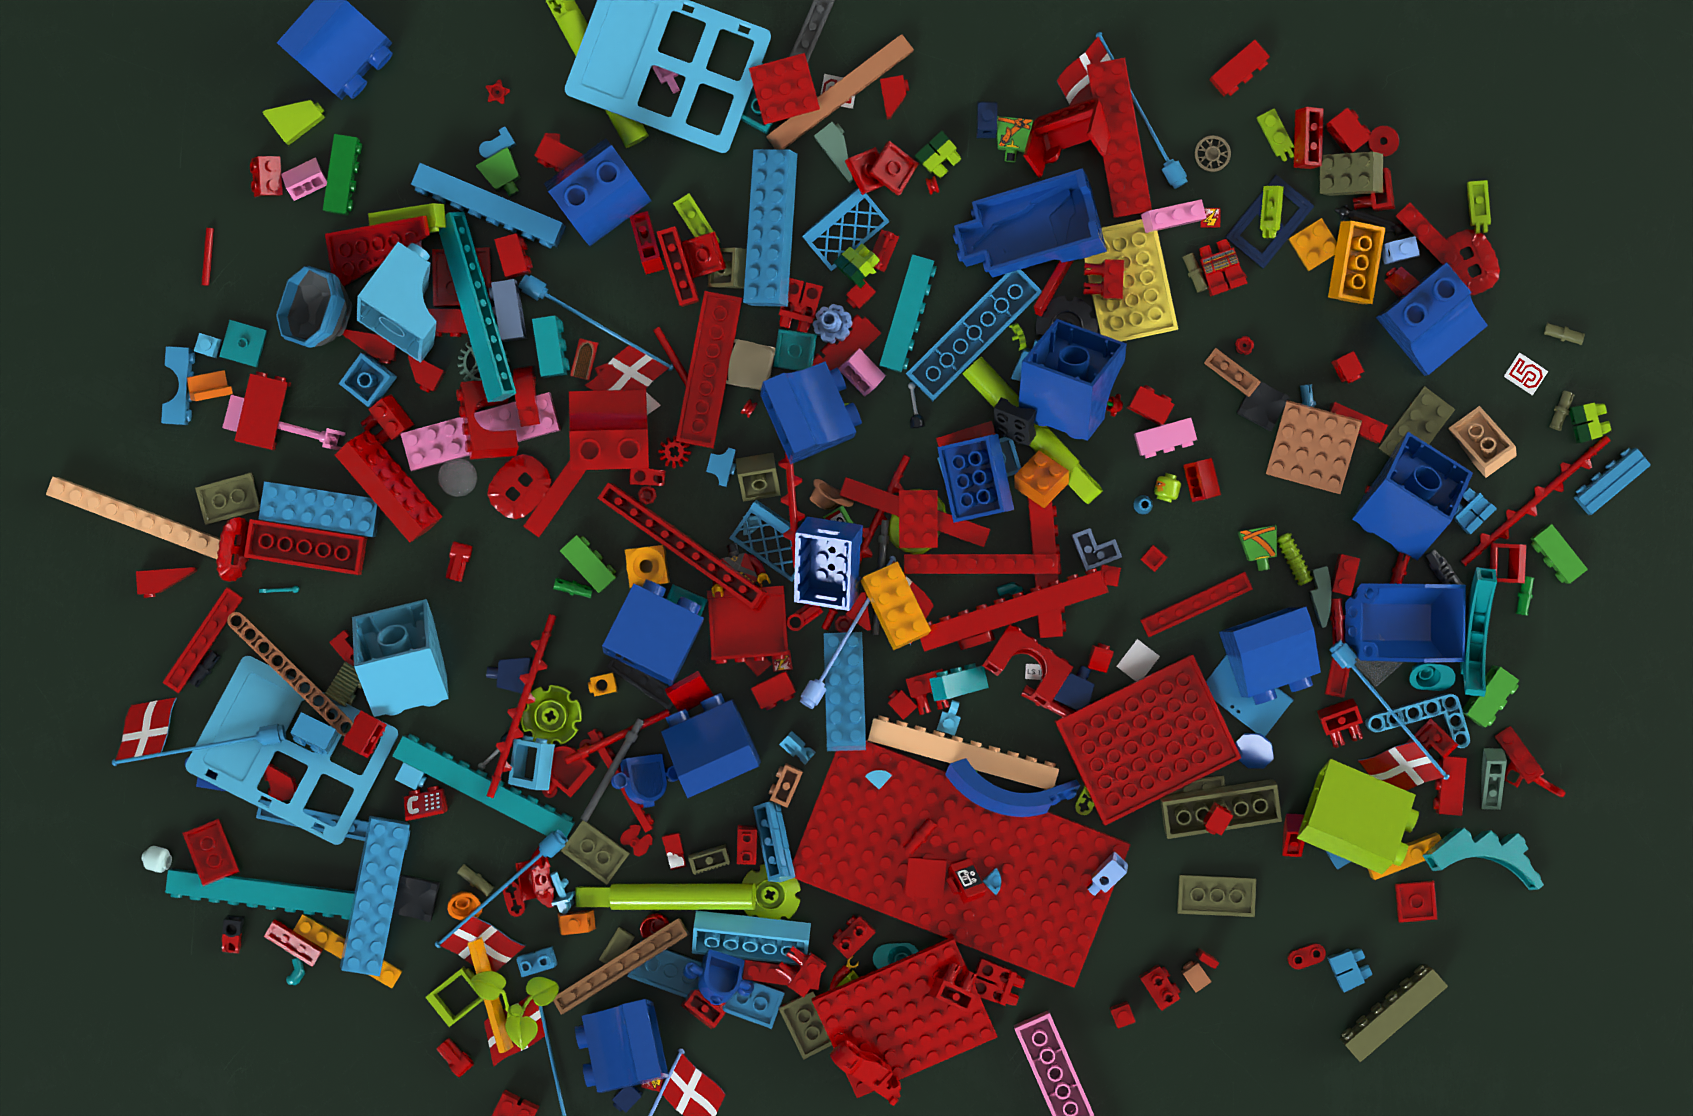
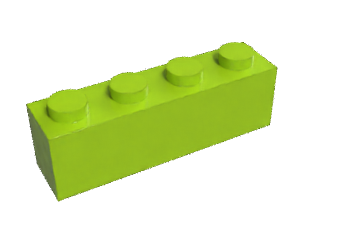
(434, 212)

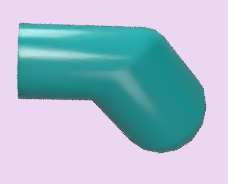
(297, 973)

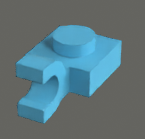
(949, 720)
(795, 746)

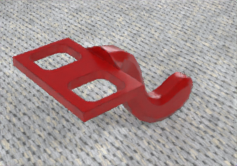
(1540, 781)

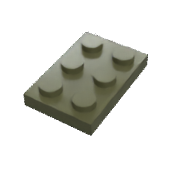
(228, 498)
(595, 852)
(805, 1025)

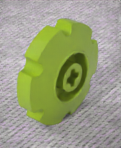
(566, 712)
(783, 901)

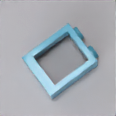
(542, 765)

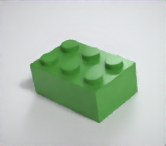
(1498, 687)

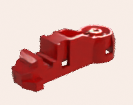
(868, 1069)

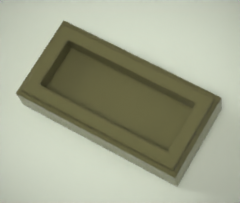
(618, 944)

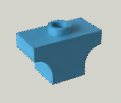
(722, 466)

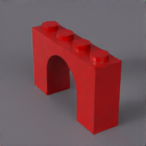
(482, 442)
(1053, 668)

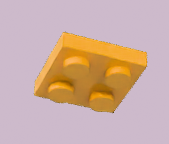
(1314, 244)

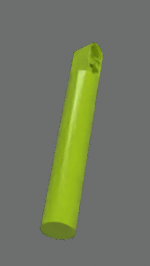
(574, 27)
(992, 388)
(669, 896)

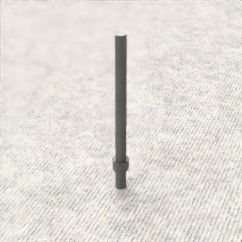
(883, 540)
(631, 737)

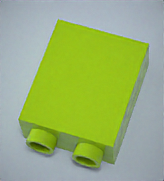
(1358, 817)

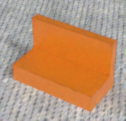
(208, 386)

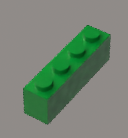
(341, 174)

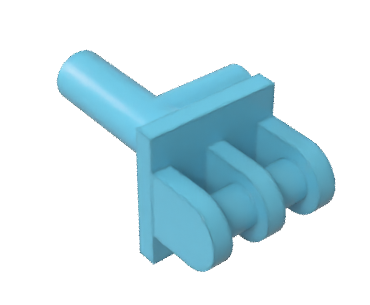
(563, 900)

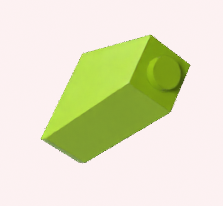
(294, 119)

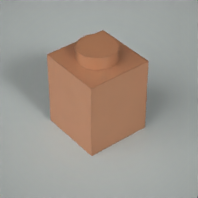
(1195, 975)

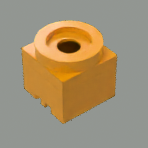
(647, 564)

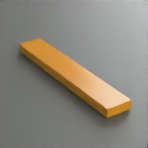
(493, 1007)

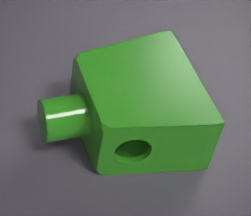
(501, 171)

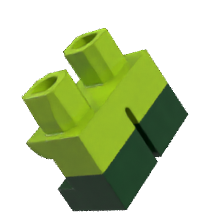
(932, 160)
(857, 264)
(1590, 430)

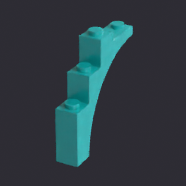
(1476, 630)
(1485, 845)

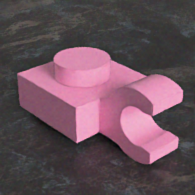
(667, 76)

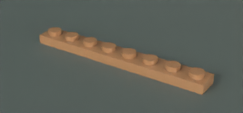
(620, 966)

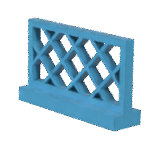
(834, 215)
(771, 519)

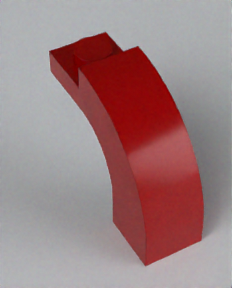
(525, 396)

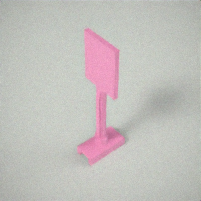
(328, 438)

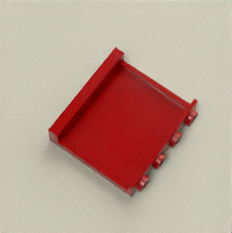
(745, 631)

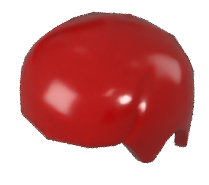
(652, 924)

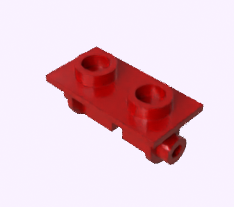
(884, 248)

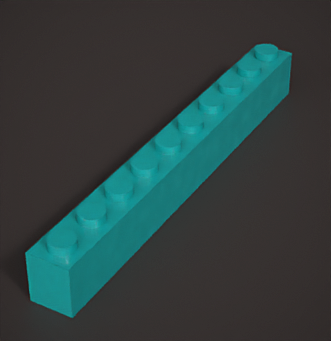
(476, 308)
(476, 785)
(261, 892)

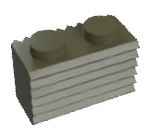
(344, 685)
(709, 859)

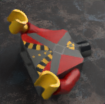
(745, 564)

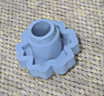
(832, 323)

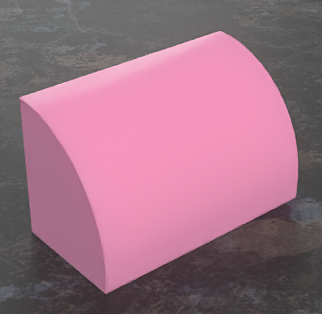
(304, 179)
(862, 372)

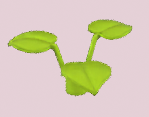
(519, 1028)

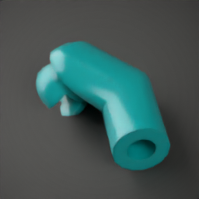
(1011, 588)

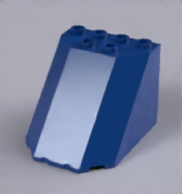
(1414, 620)

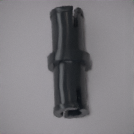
(204, 668)

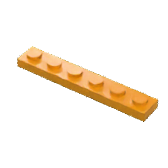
(334, 944)

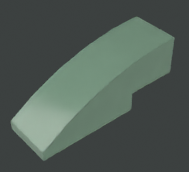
(1321, 594)

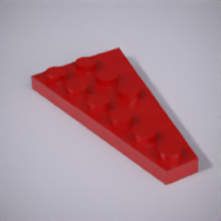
(365, 248)

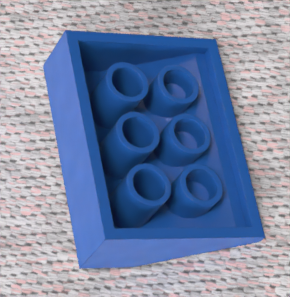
(975, 478)

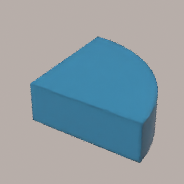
(993, 881)

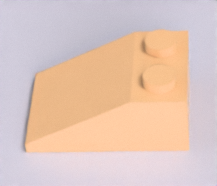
(1483, 441)

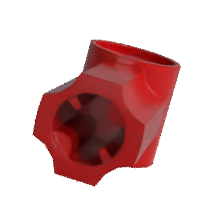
(459, 557)
(805, 614)
(458, 1061)

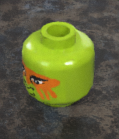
(1167, 487)

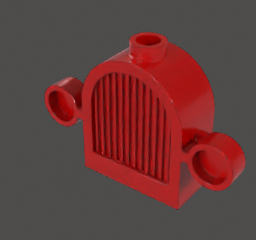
(571, 776)

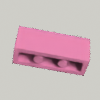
(1173, 216)
(1165, 437)

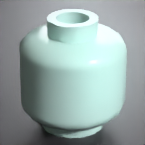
(156, 859)

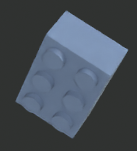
(508, 310)

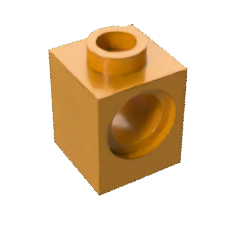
(611, 684)

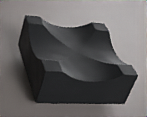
(1263, 406)
(1014, 422)
(416, 898)

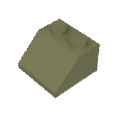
(734, 274)
(758, 477)

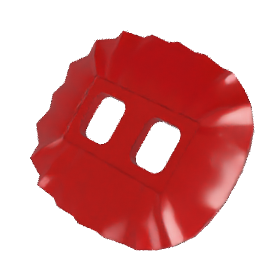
(1483, 256)
(529, 496)
(233, 527)

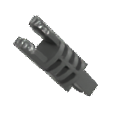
(1442, 569)

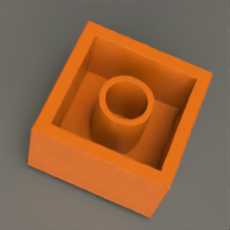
(1041, 479)

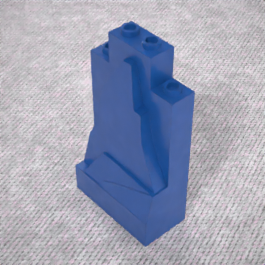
(1032, 226)

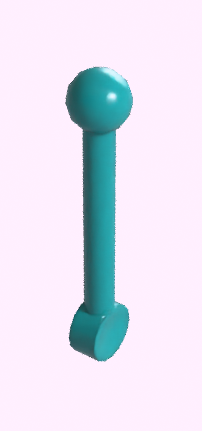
(295, 589)

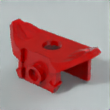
(536, 880)

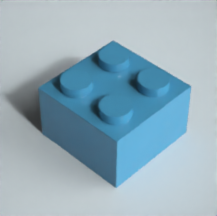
(367, 379)
(314, 733)

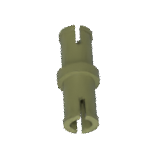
(1195, 272)
(1564, 333)
(1561, 410)
(475, 880)

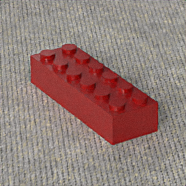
(388, 485)
(305, 547)

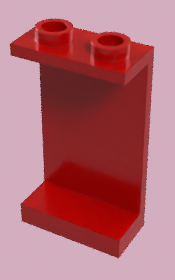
(261, 410)

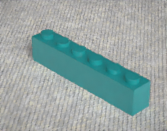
(907, 312)

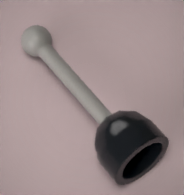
(916, 420)
(481, 766)

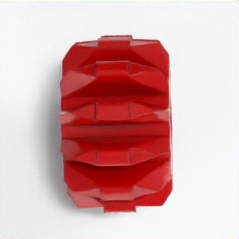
(668, 453)

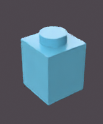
(207, 345)
(411, 776)

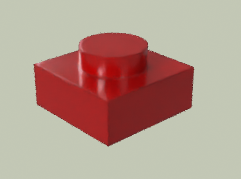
(1111, 574)

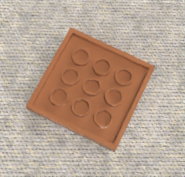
(1313, 447)

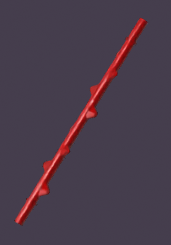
(1540, 493)
(790, 500)
(868, 533)
(516, 713)

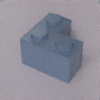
(1093, 554)

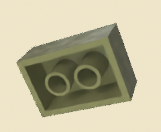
(1351, 173)

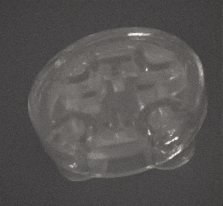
(457, 477)

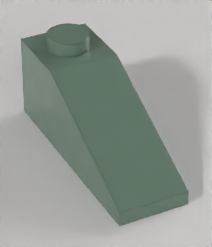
(834, 145)
(1492, 778)

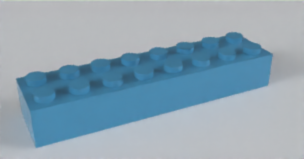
(486, 204)
(770, 228)
(973, 333)
(374, 896)

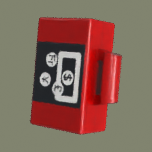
(966, 881)

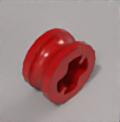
(932, 185)
(749, 408)

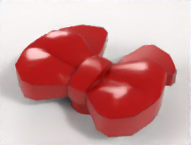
(630, 838)

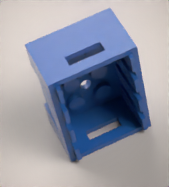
(812, 560)

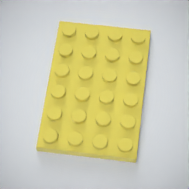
(1146, 292)

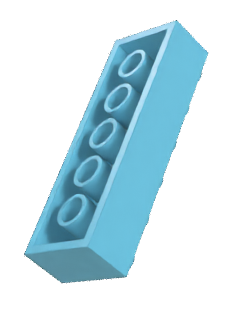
(749, 936)

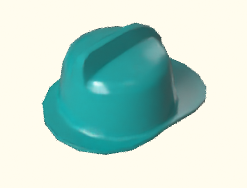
(1432, 676)
(891, 953)

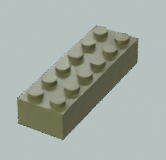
(1249, 802)
(1393, 1012)

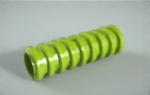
(1294, 559)

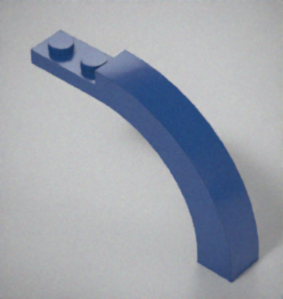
(1003, 801)

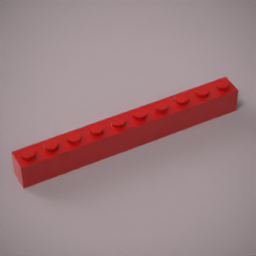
(682, 545)
(1016, 609)

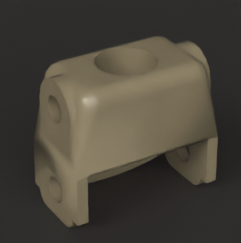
(750, 364)

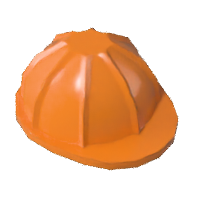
(463, 904)

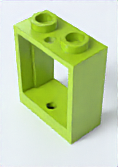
(441, 1007)

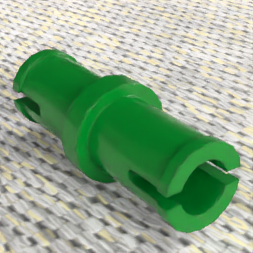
(573, 588)
(1525, 596)

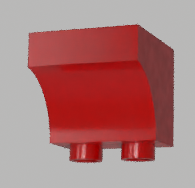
(608, 429)

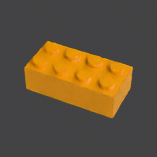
(1356, 262)
(895, 605)

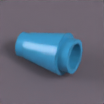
(1137, 504)

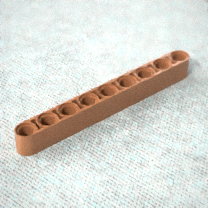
(842, 92)
(285, 667)

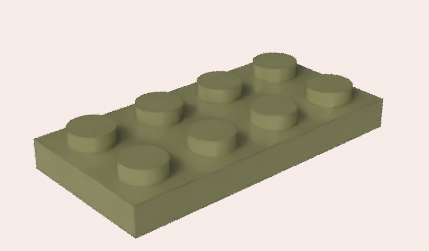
(1422, 419)
(1216, 895)

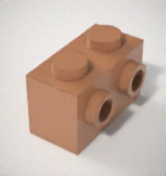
(786, 785)

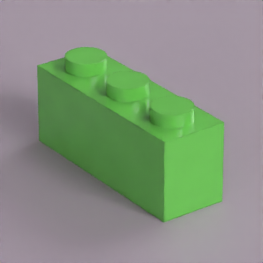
(1558, 554)
(589, 563)

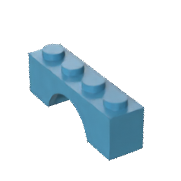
(177, 410)

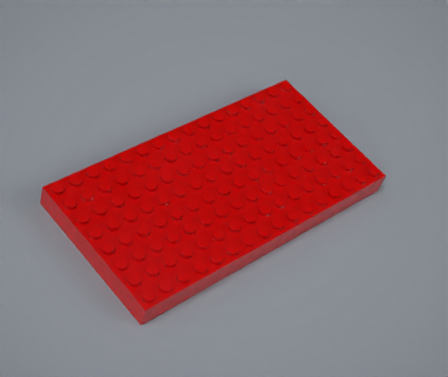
(1045, 862)

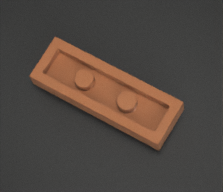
(1232, 372)

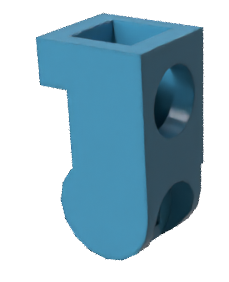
(492, 147)

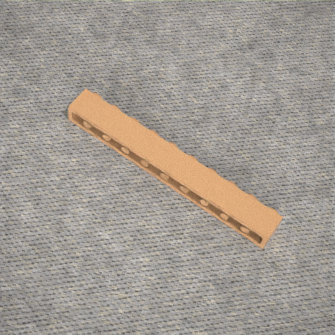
(134, 516)
(954, 749)

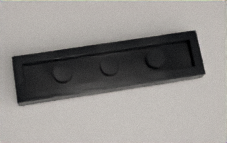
(650, 686)

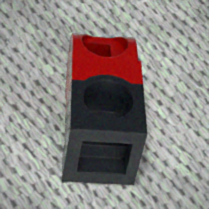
(232, 933)

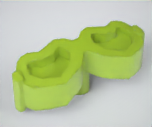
(1019, 335)

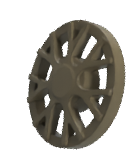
(1212, 153)

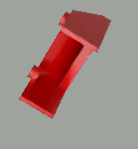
(1065, 129)

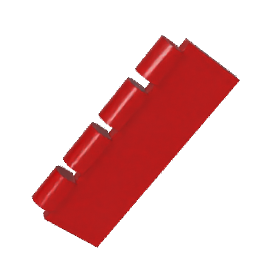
(860, 336)

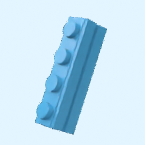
(1612, 480)
(774, 842)

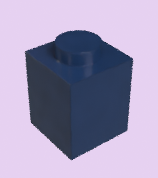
(626, 1098)

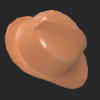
(828, 496)

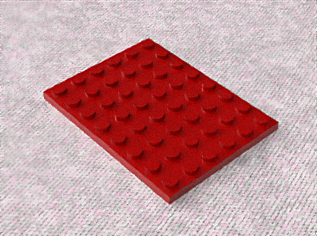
(1148, 739)
(898, 1019)

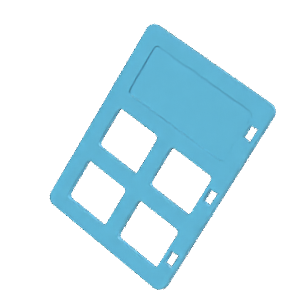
(624, 46)
(263, 698)

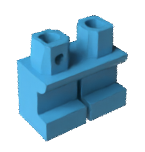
(1473, 512)
(537, 962)
(1347, 970)

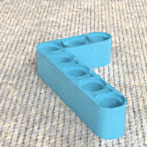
(1422, 713)

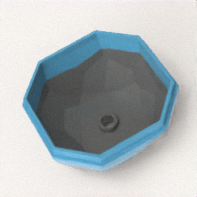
(313, 308)

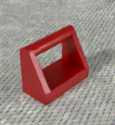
(1517, 562)

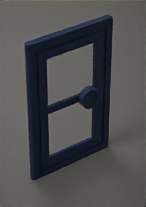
(1285, 232)

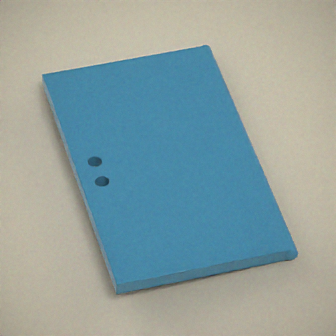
(1258, 717)

